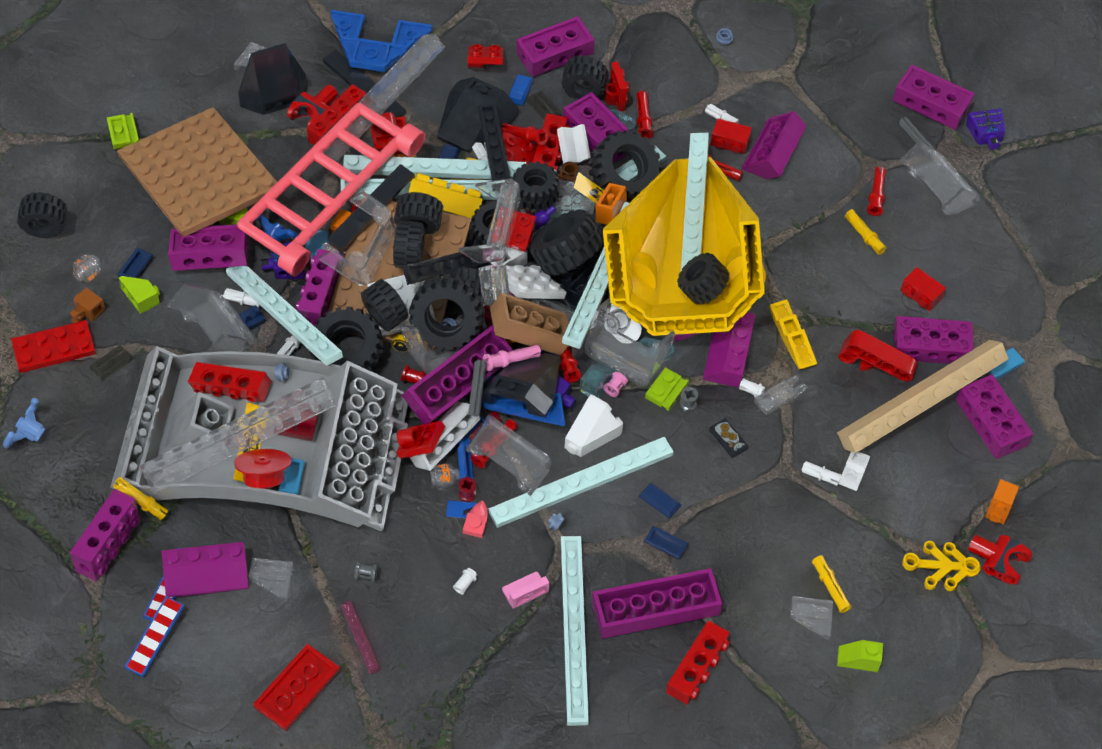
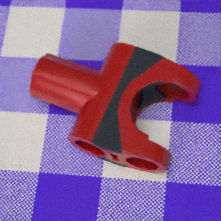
(312, 106)
(999, 555)

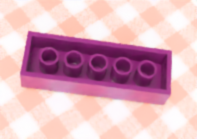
(453, 377)
(656, 603)

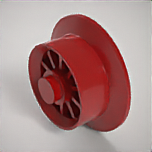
(262, 467)

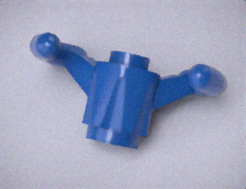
(276, 230)

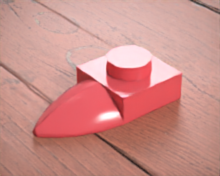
(476, 520)

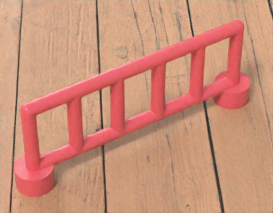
(294, 256)

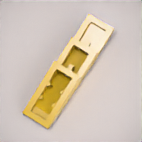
(792, 334)

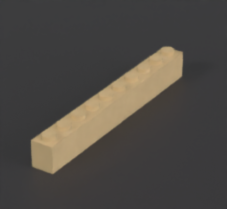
(922, 396)

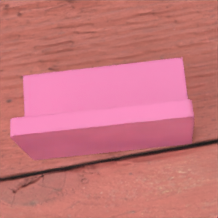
(526, 589)

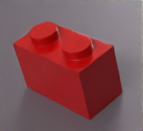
(731, 136)
(923, 289)

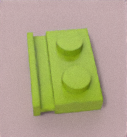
(122, 130)
(666, 389)

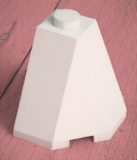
(592, 427)

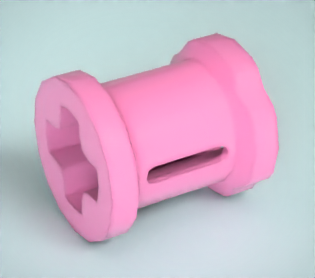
(615, 384)

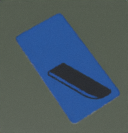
(459, 509)

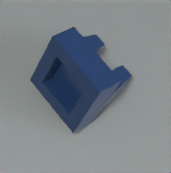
(252, 317)

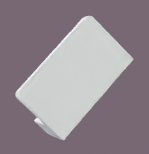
(574, 144)

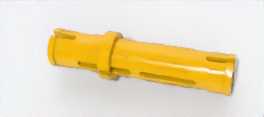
(869, 237)
(146, 503)
(832, 585)

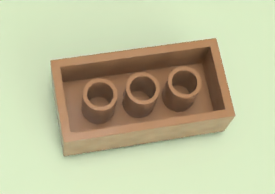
(529, 323)

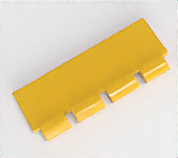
(452, 199)

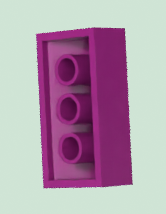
(775, 145)
(729, 353)
(204, 569)

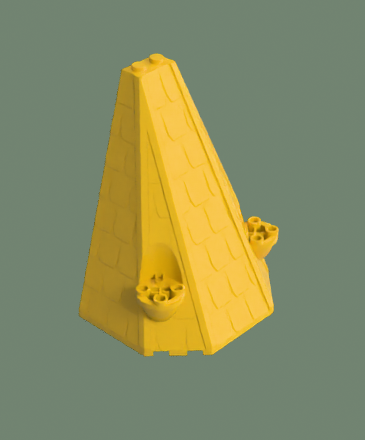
(646, 254)

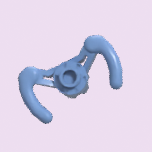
(27, 427)

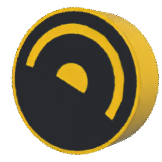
(399, 344)

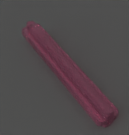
(360, 637)

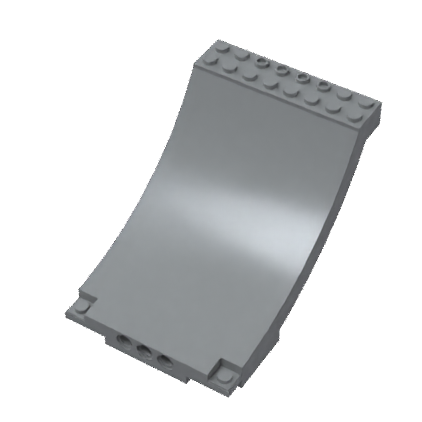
(347, 464)

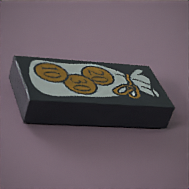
(728, 438)

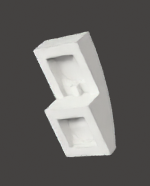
(854, 470)

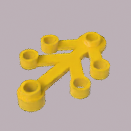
(944, 565)

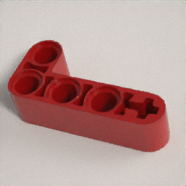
(878, 354)

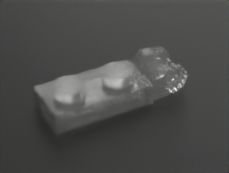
(779, 395)

